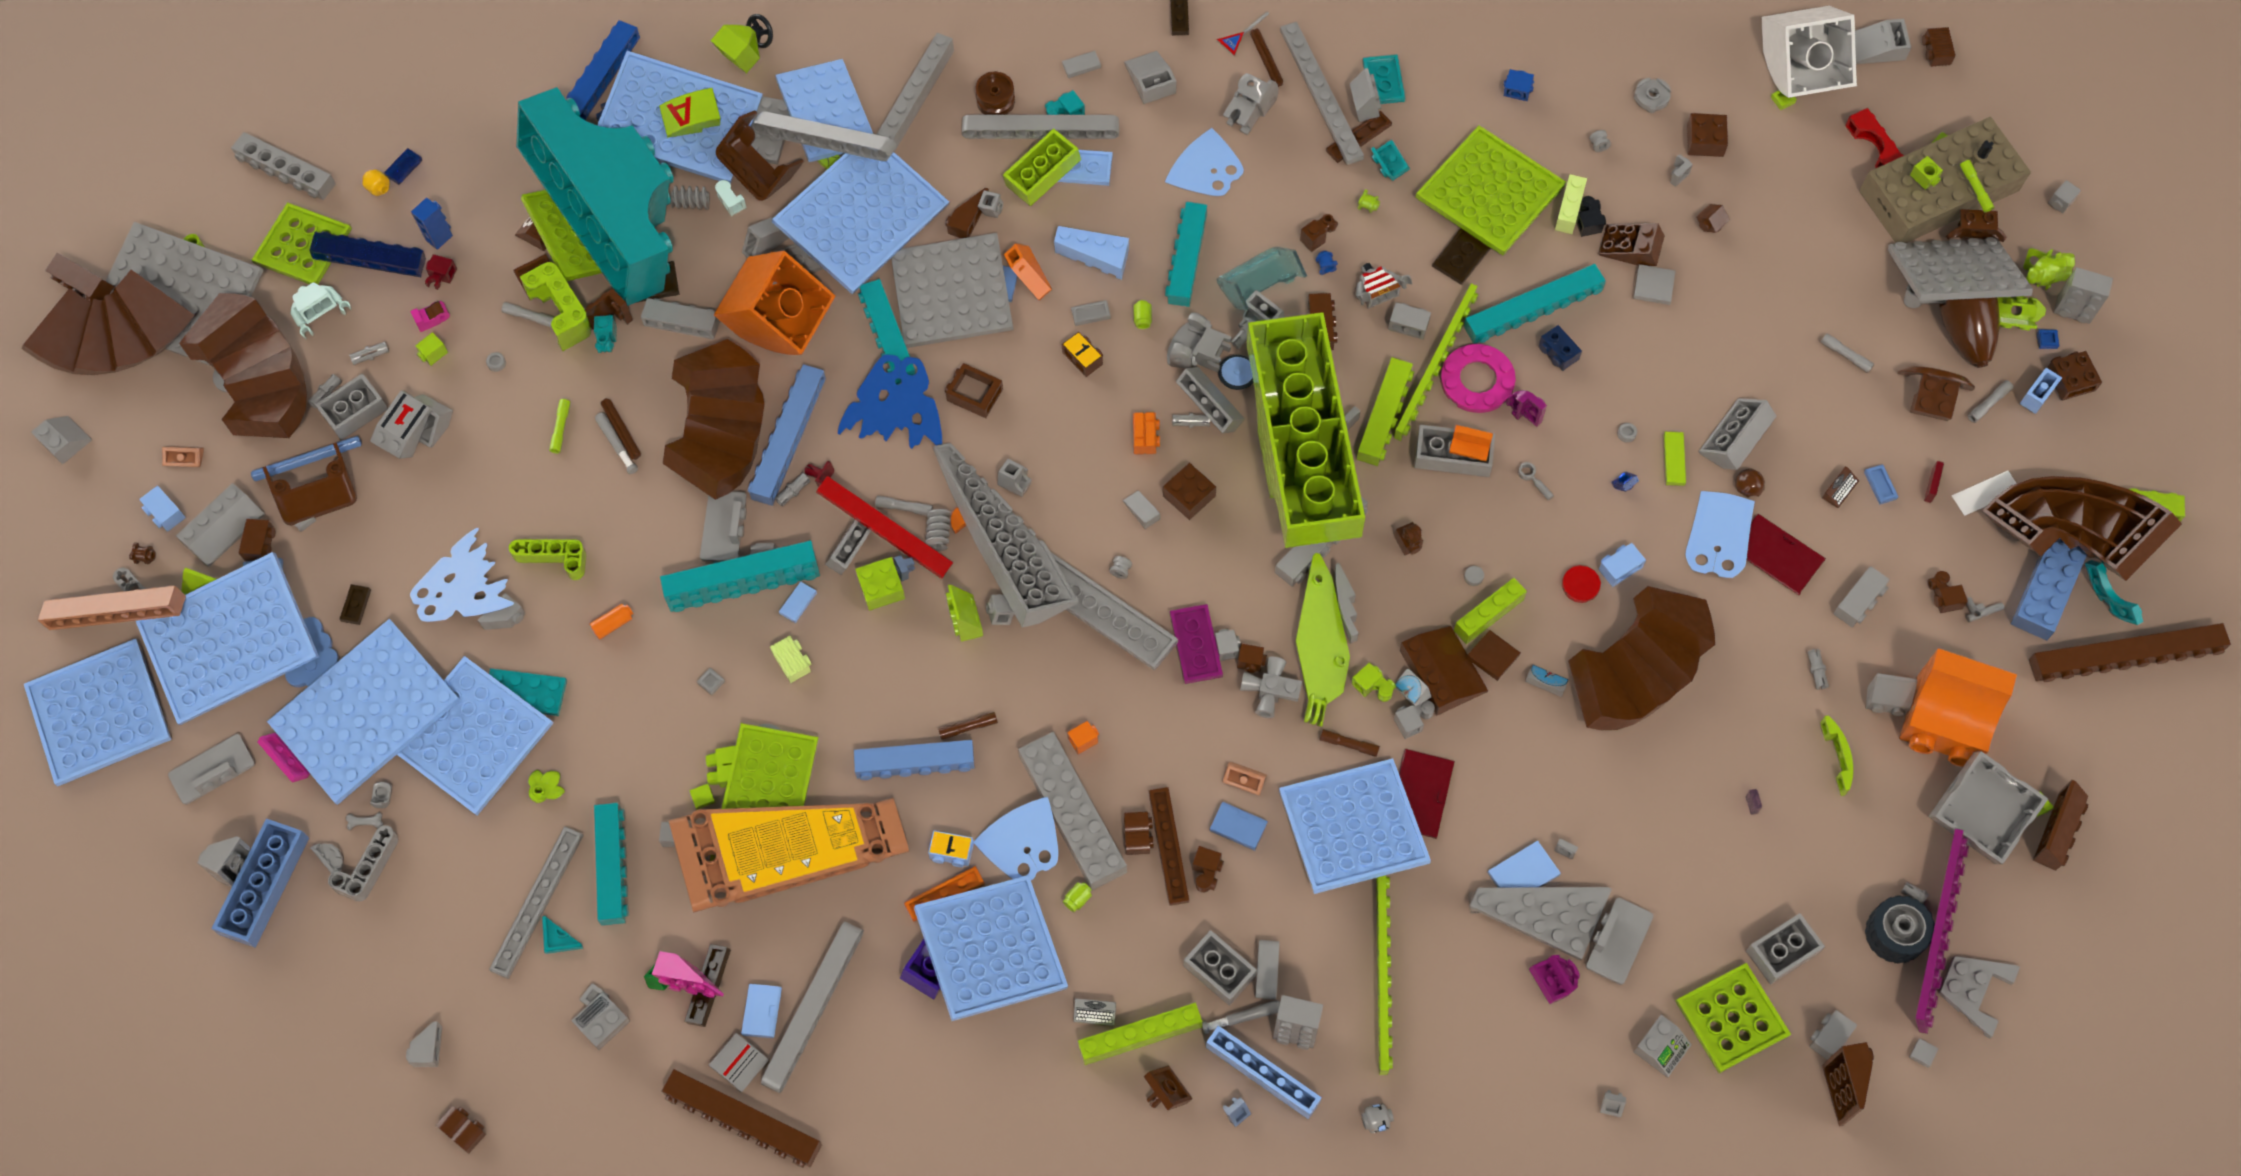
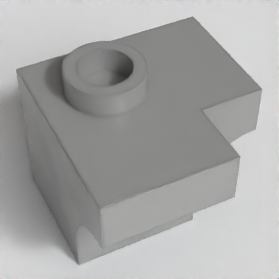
(1013, 477)

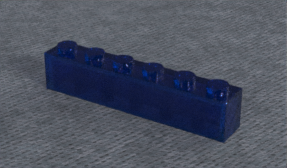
(367, 254)

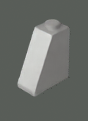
(762, 238)

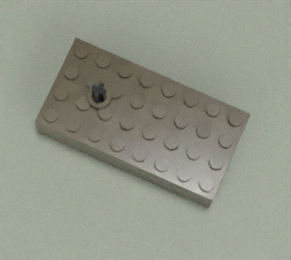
(1912, 211)

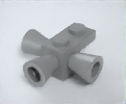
(1271, 687)

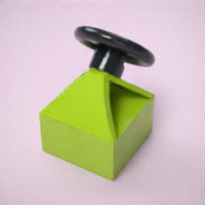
(742, 42)

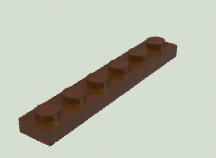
(1169, 846)

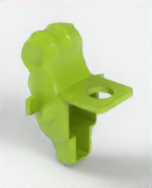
(2049, 267)

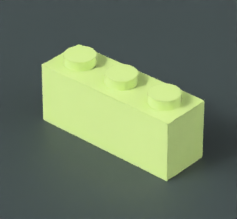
(1571, 204)

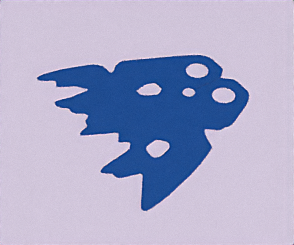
(900, 405)

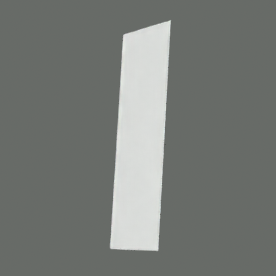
(1982, 493)

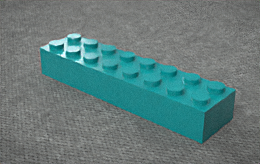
(740, 576)

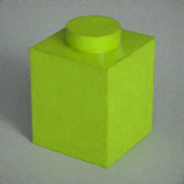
(431, 349)

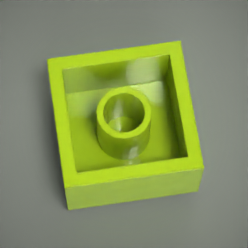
(880, 583)

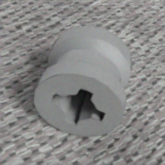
(1600, 141)
(1120, 567)

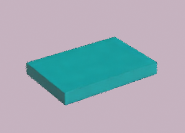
(1387, 77)

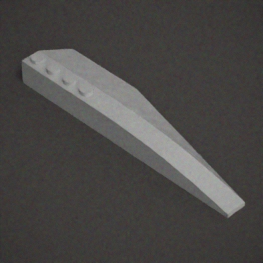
(1010, 549)

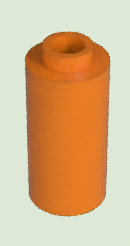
(611, 620)

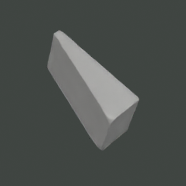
(1142, 509)

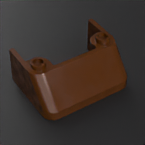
(748, 165)
(315, 497)

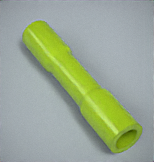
(1971, 174)
(557, 437)

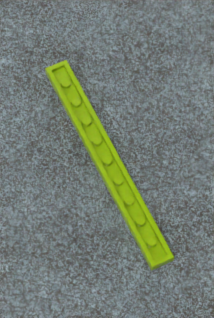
(1434, 367)
(1384, 979)

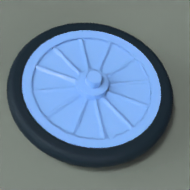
(1236, 372)

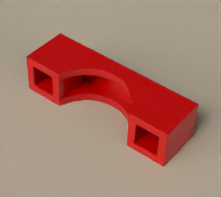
(1865, 126)

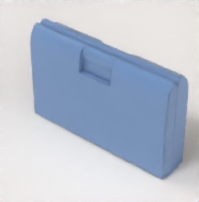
(1238, 826)

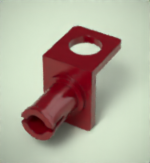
(818, 473)

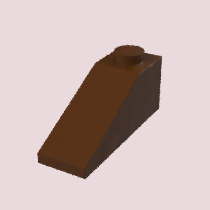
(965, 217)

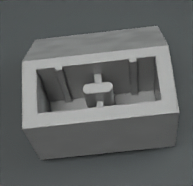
(1365, 96)

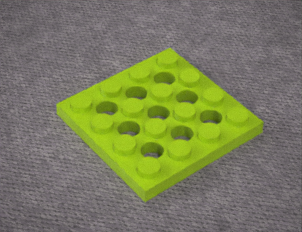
(298, 234)
(1729, 1031)

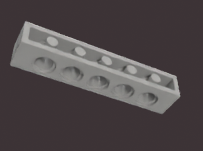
(283, 166)

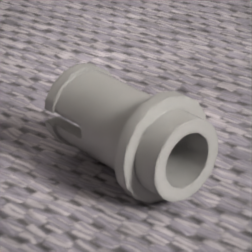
(1915, 893)

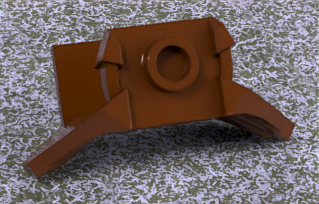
(1977, 225)

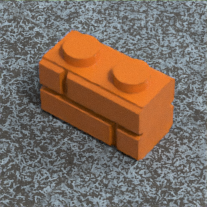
(1145, 433)

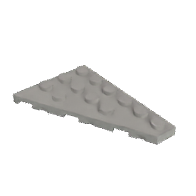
(1549, 914)

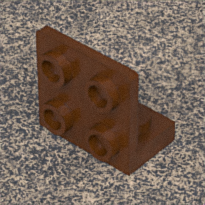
(608, 304)

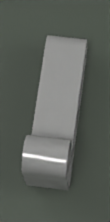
(366, 862)

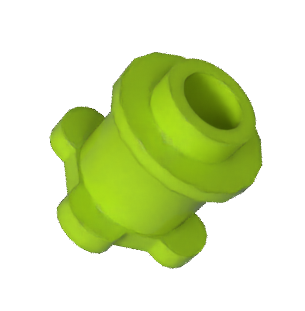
(1368, 202)

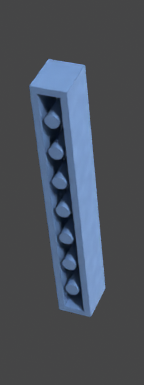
(787, 435)

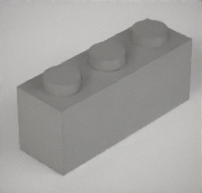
(848, 547)
(1862, 597)

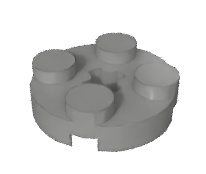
(1649, 102)

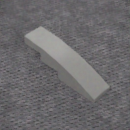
(1345, 598)

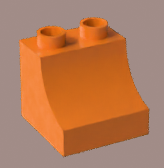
(1956, 706)

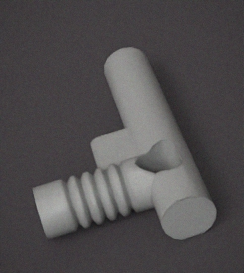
(1980, 610)

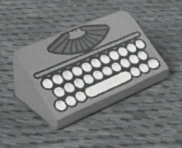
(1094, 1012)

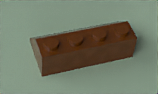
(2061, 826)

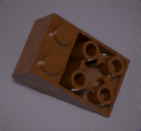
(1633, 243)

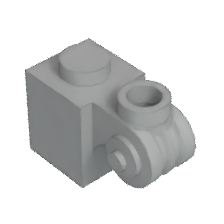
(1409, 718)

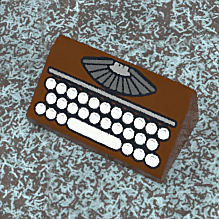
(1841, 487)

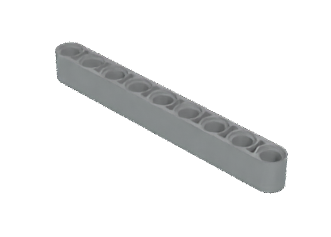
(1039, 126)
(824, 136)
(812, 1007)

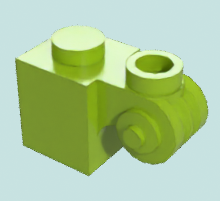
(1371, 679)

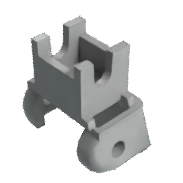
(1255, 102)
(1197, 345)

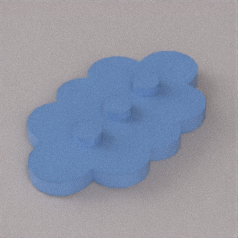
(314, 669)

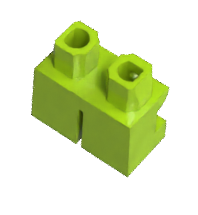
(723, 761)

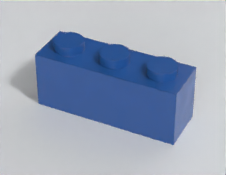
(432, 223)

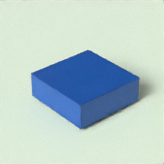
(2048, 339)

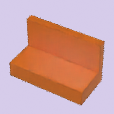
(1471, 443)

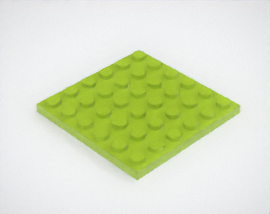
(1490, 190)

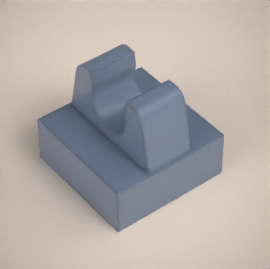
(904, 567)
(1237, 1111)

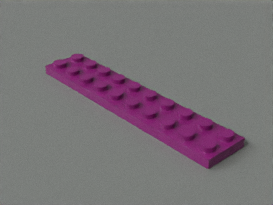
(1943, 925)

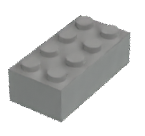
(1434, 454)
(1297, 1022)

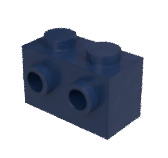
(1560, 348)

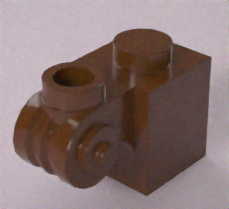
(1314, 233)
(1409, 538)
(1947, 597)
(1208, 863)

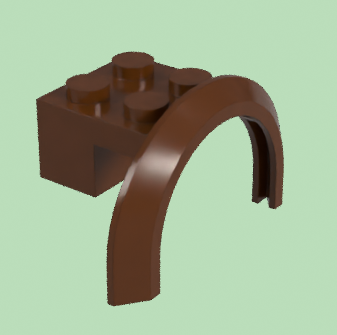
(1936, 391)

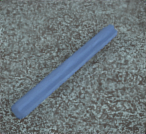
(306, 458)

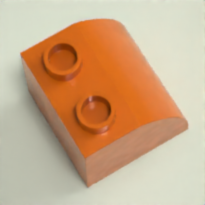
(775, 315)

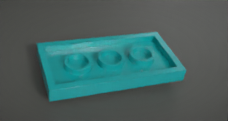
(539, 691)

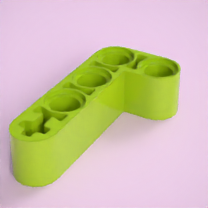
(524, 552)

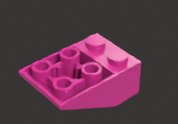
(681, 974)

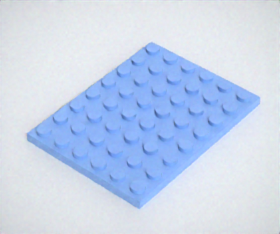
(646, 84)
(860, 215)
(228, 639)
(363, 711)

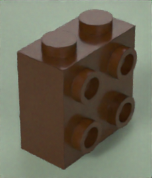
(2077, 375)

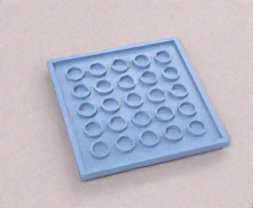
(97, 712)
(478, 739)
(1354, 826)
(990, 947)

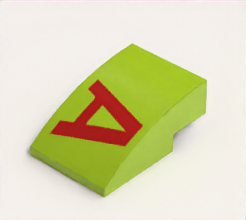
(690, 113)

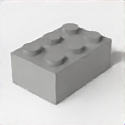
(2083, 295)
(351, 406)
(1785, 948)
(1220, 967)

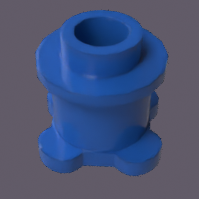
(1326, 262)

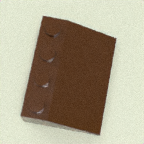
(1443, 666)
(1848, 1079)

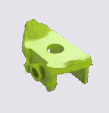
(2031, 312)

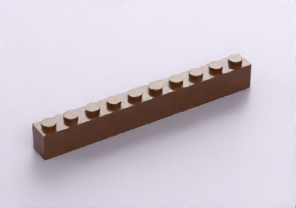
(2129, 652)

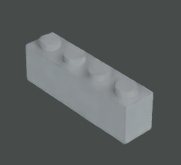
(680, 318)
(1210, 400)

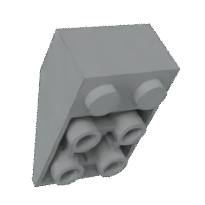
(1882, 42)
(1151, 77)

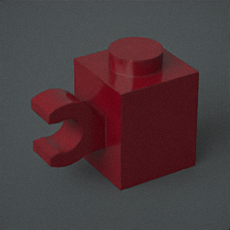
(440, 270)

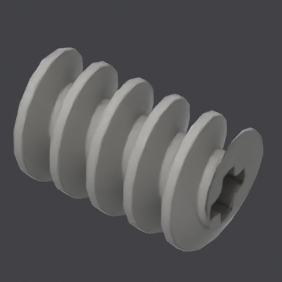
(690, 198)
(937, 529)

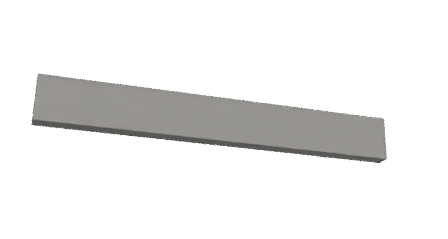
(536, 902)

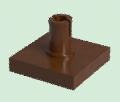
(1166, 1089)

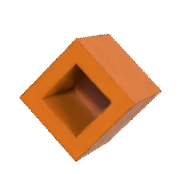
(1083, 737)

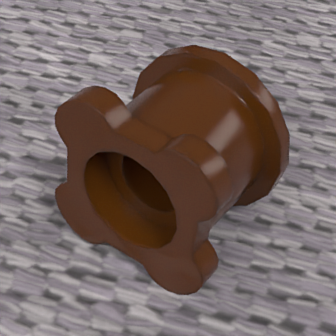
(142, 554)

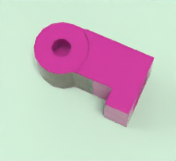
(430, 316)

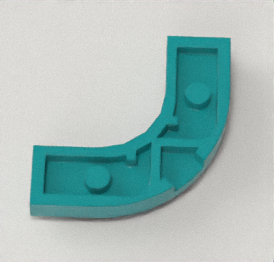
(2120, 608)

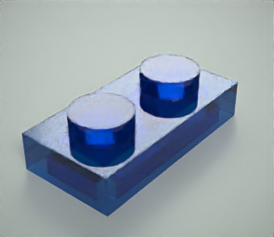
(403, 166)

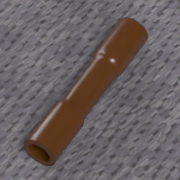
(979, 722)
(1361, 746)

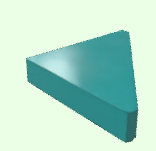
(557, 939)

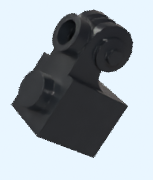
(1590, 219)

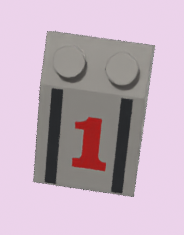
(401, 425)

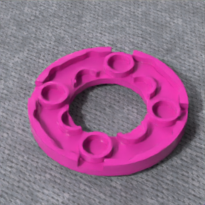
(1475, 401)

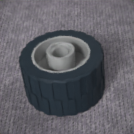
(1899, 929)

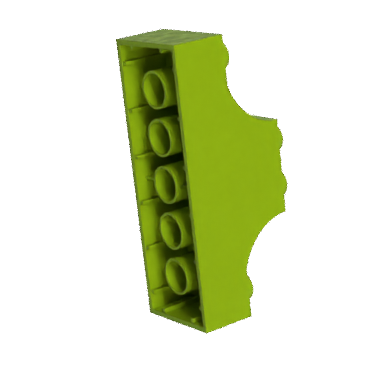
(1304, 431)

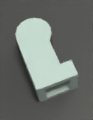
(728, 198)

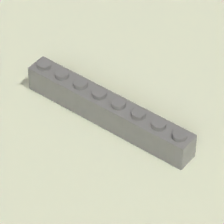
(917, 88)

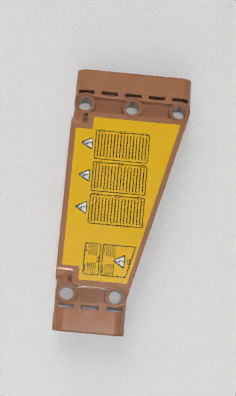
(780, 847)

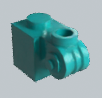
(1067, 104)
(605, 332)

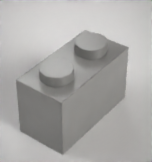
(1409, 320)
(1833, 1035)

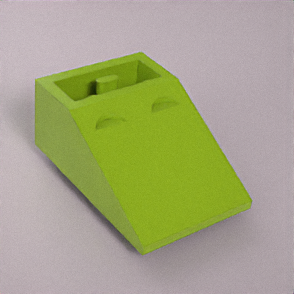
(963, 614)

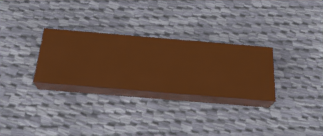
(1363, 134)

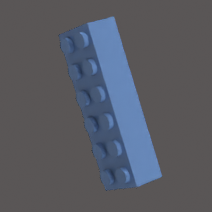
(2049, 590)
(260, 883)

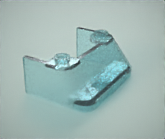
(1260, 273)

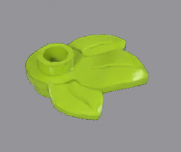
(546, 784)

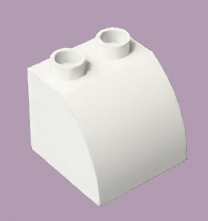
(1810, 50)

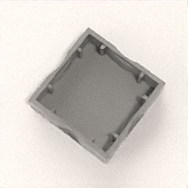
(1988, 807)

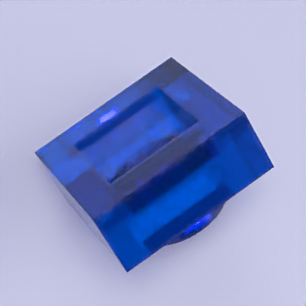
(1625, 481)

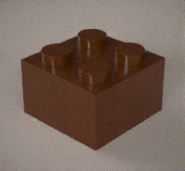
(1707, 135)
(1189, 491)

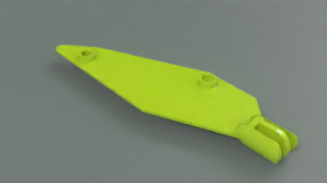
(1321, 643)

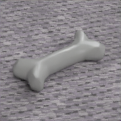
(354, 821)

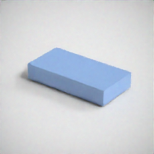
(798, 602)

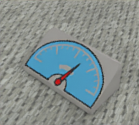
(1547, 680)
(1412, 688)

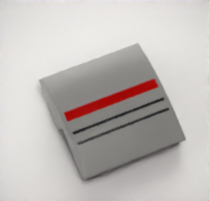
(738, 1062)

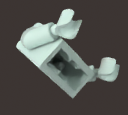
(313, 302)

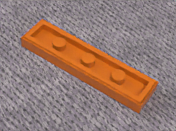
(961, 883)

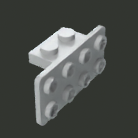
(723, 527)
(211, 769)
(1619, 940)

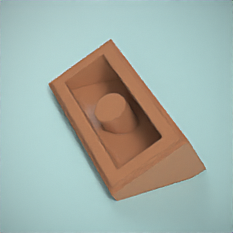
(182, 456)
(1244, 778)

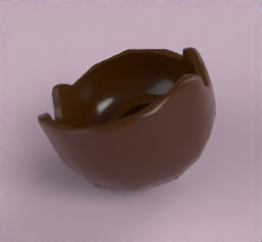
(1750, 483)

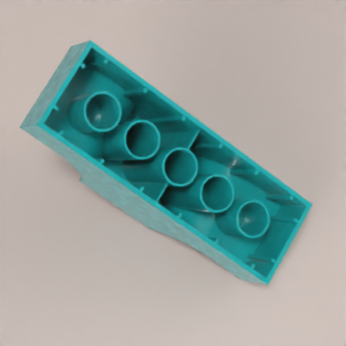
(604, 189)

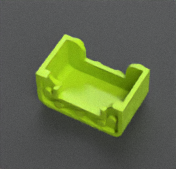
(548, 283)

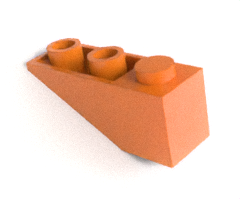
(1028, 270)

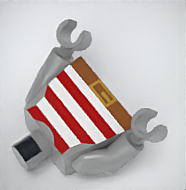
(1379, 285)

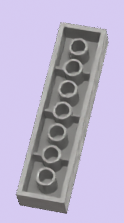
(1073, 811)

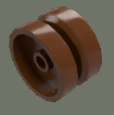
(995, 93)

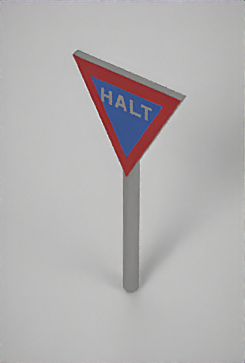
(1232, 42)

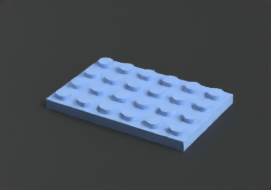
(823, 96)

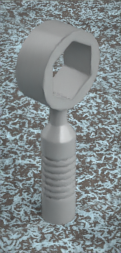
(1542, 488)

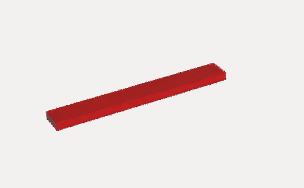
(884, 527)

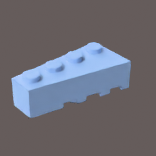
(1093, 249)

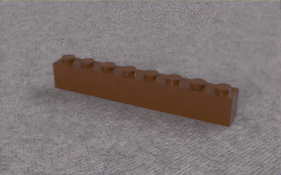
(741, 1118)

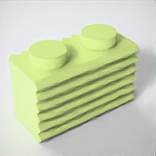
(790, 658)

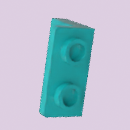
(1391, 160)

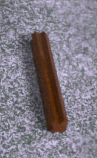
(1266, 56)
(620, 429)

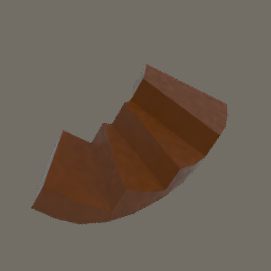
(110, 332)
(255, 366)
(721, 418)
(2087, 513)
(1646, 663)

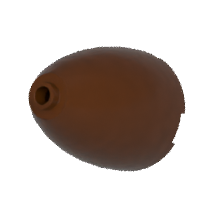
(1973, 327)

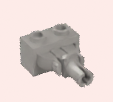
(1259, 309)

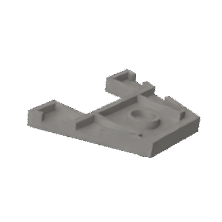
(1967, 984)

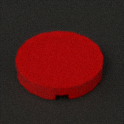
(1581, 584)

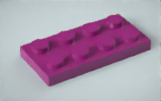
(1196, 644)

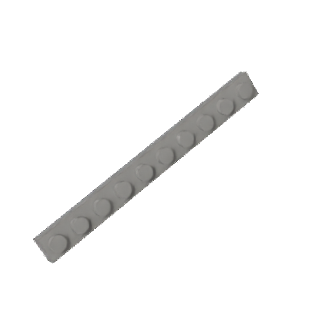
(1322, 93)

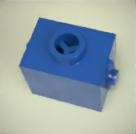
(1518, 85)

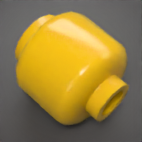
(375, 182)

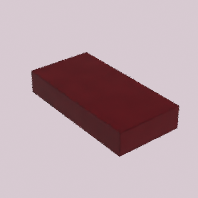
(1934, 481)

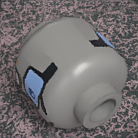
(1377, 1118)

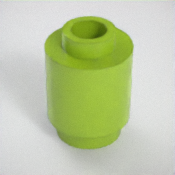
(1142, 314)
(1077, 896)

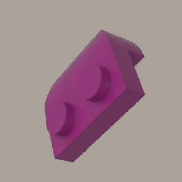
(1527, 405)
(1556, 977)

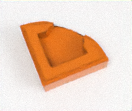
(957, 521)

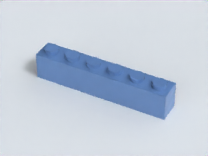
(914, 759)

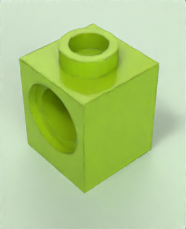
(1925, 166)

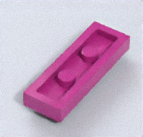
(283, 757)

